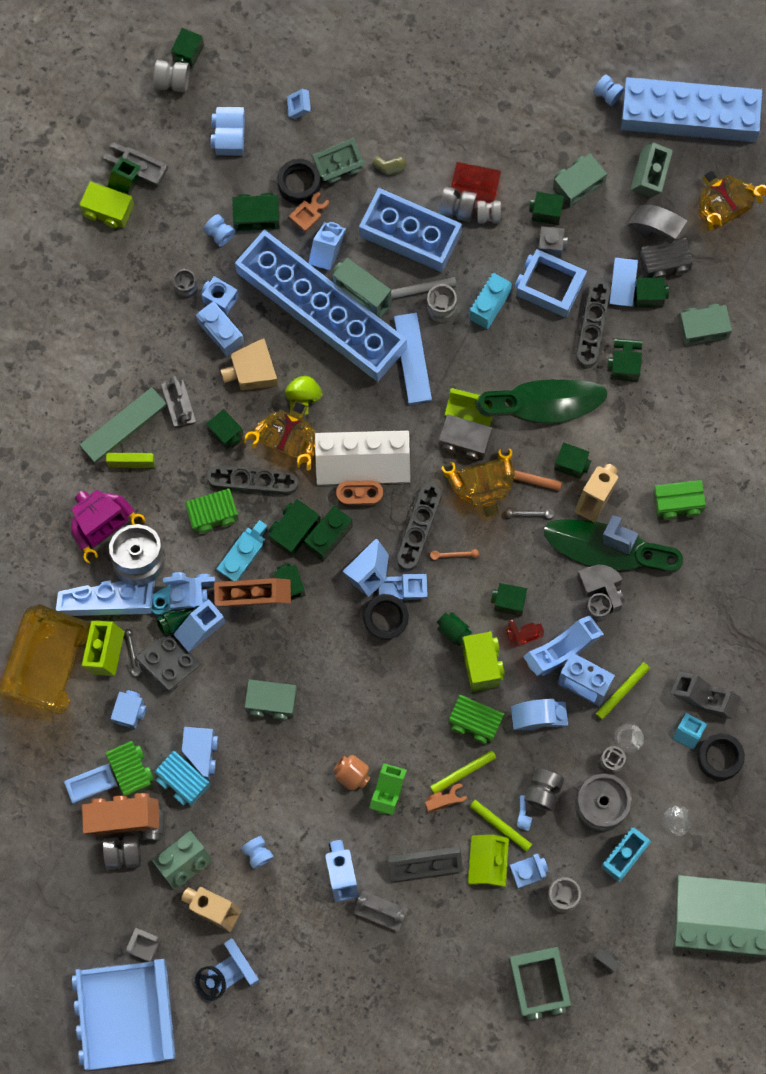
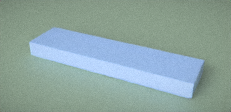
(413, 360)

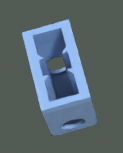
(342, 877)

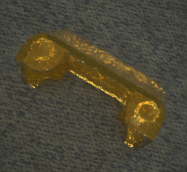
(43, 658)

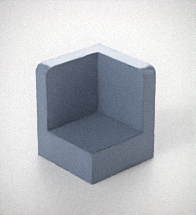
(619, 537)

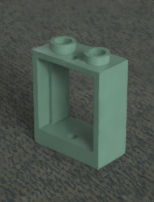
(362, 287)
(533, 958)

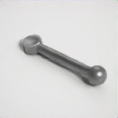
(548, 514)
(135, 671)

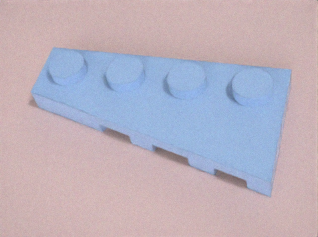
(107, 599)

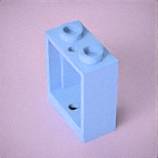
(545, 301)
(588, 685)

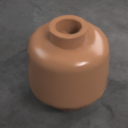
(351, 772)

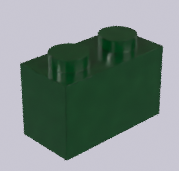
(256, 212)
(293, 527)
(328, 533)

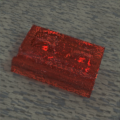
(476, 180)

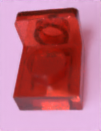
(527, 634)

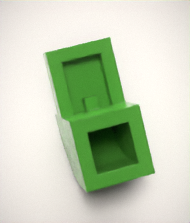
(388, 789)

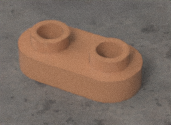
(359, 490)

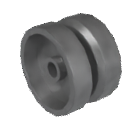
(136, 554)
(617, 800)

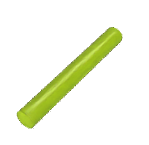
(622, 691)
(463, 772)
(500, 825)

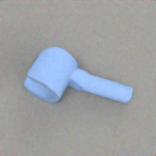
(523, 821)

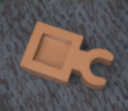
(307, 215)

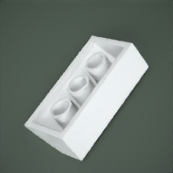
(362, 457)

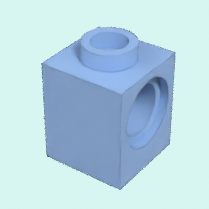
(216, 285)

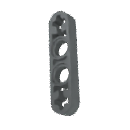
(593, 324)
(252, 483)
(420, 527)

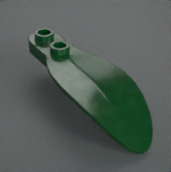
(544, 400)
(584, 544)

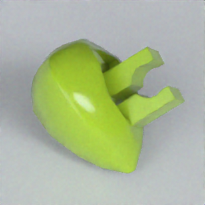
(303, 390)

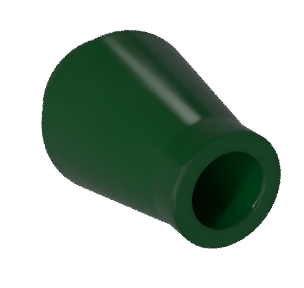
(172, 620)

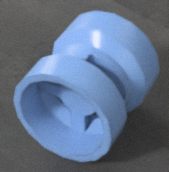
(608, 90)
(219, 230)
(257, 852)

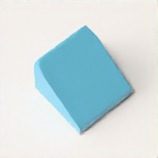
(689, 731)

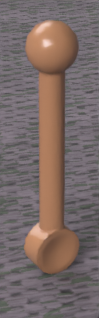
(435, 555)

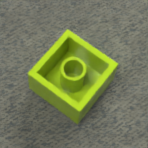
(481, 661)

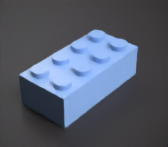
(410, 230)

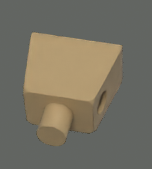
(251, 367)
(599, 487)
(218, 909)

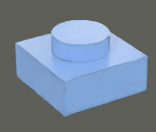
(298, 104)

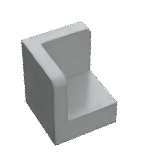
(143, 945)

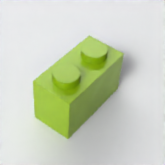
(106, 205)
(103, 648)

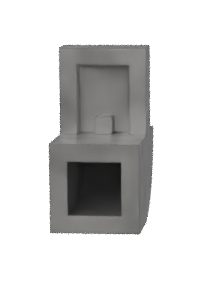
(602, 579)

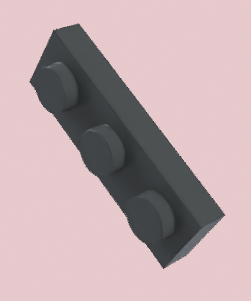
(425, 864)

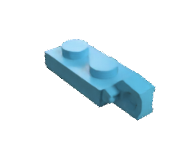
(243, 552)

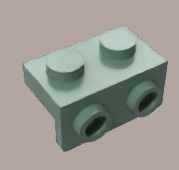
(338, 160)
(182, 860)

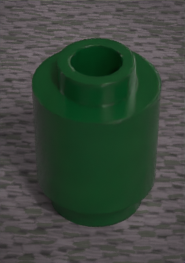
(453, 628)

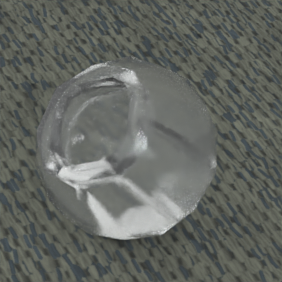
(628, 738)
(677, 821)

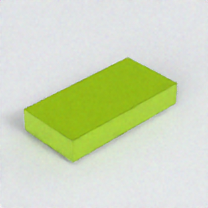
(130, 460)

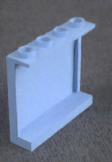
(124, 1015)

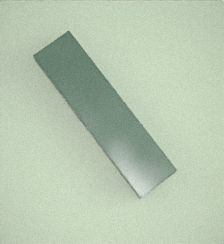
(123, 425)

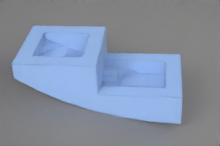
(623, 282)
(405, 587)

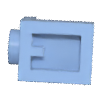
(202, 581)
(181, 591)
(529, 871)

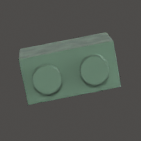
(651, 170)
(579, 179)
(705, 324)
(270, 699)

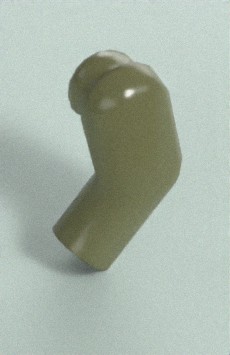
(389, 167)

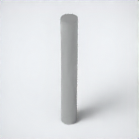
(421, 288)

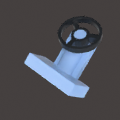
(225, 973)

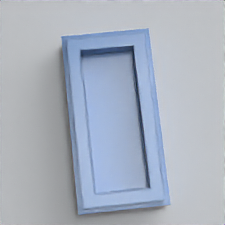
(90, 783)

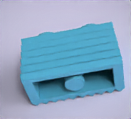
(490, 300)
(182, 779)
(625, 854)

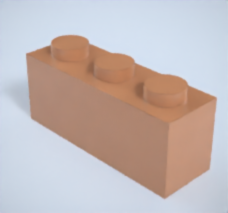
(252, 592)
(120, 815)

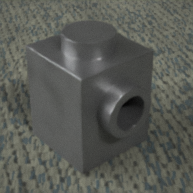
(553, 241)

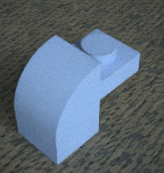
(539, 714)

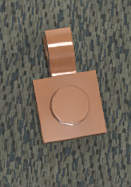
(439, 801)

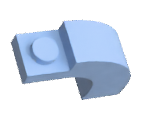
(556, 652)

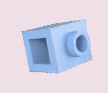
(128, 709)

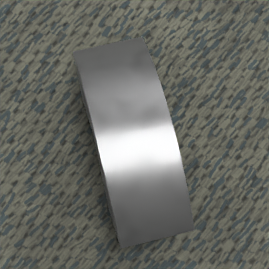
(658, 220)
(702, 695)

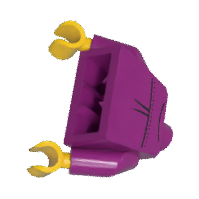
(99, 517)

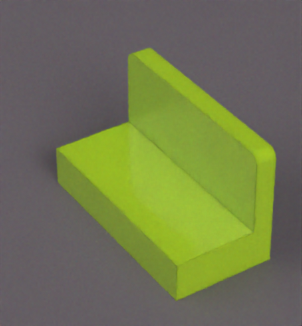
(463, 405)
(488, 860)

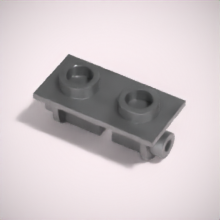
(178, 402)
(380, 911)

